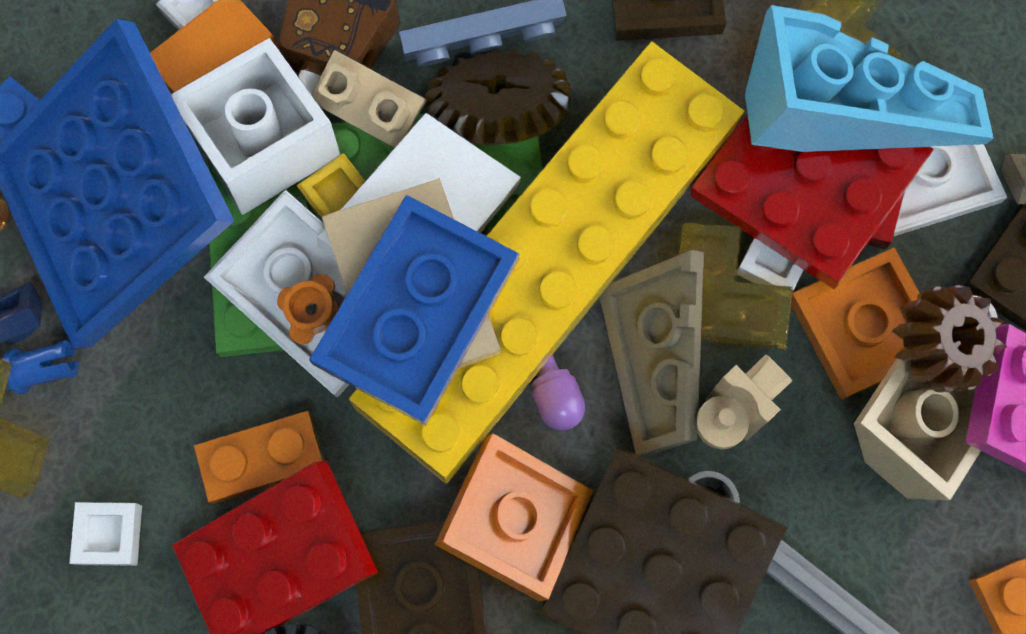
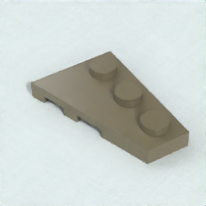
(656, 349)

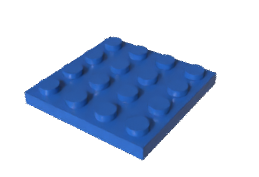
(108, 186)

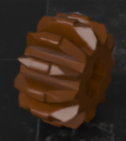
(949, 339)

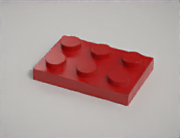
(275, 555)

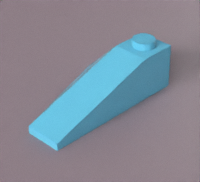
(836, 93)

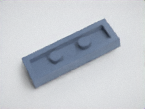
(481, 30)

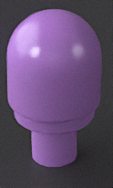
(558, 397)

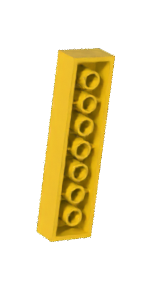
(572, 240)

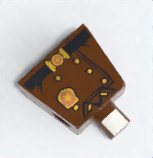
(349, 26)

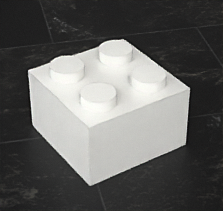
(256, 125)

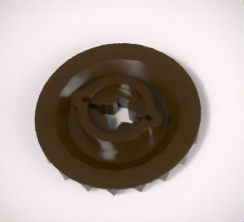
(528, 102)

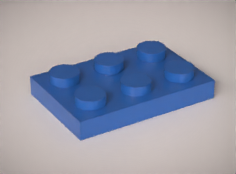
(415, 309)

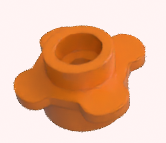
(294, 304)

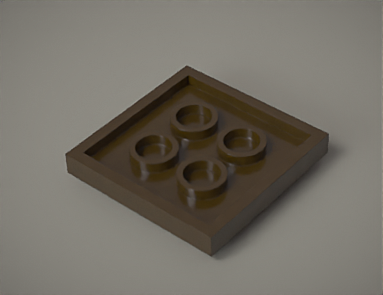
(661, 556)

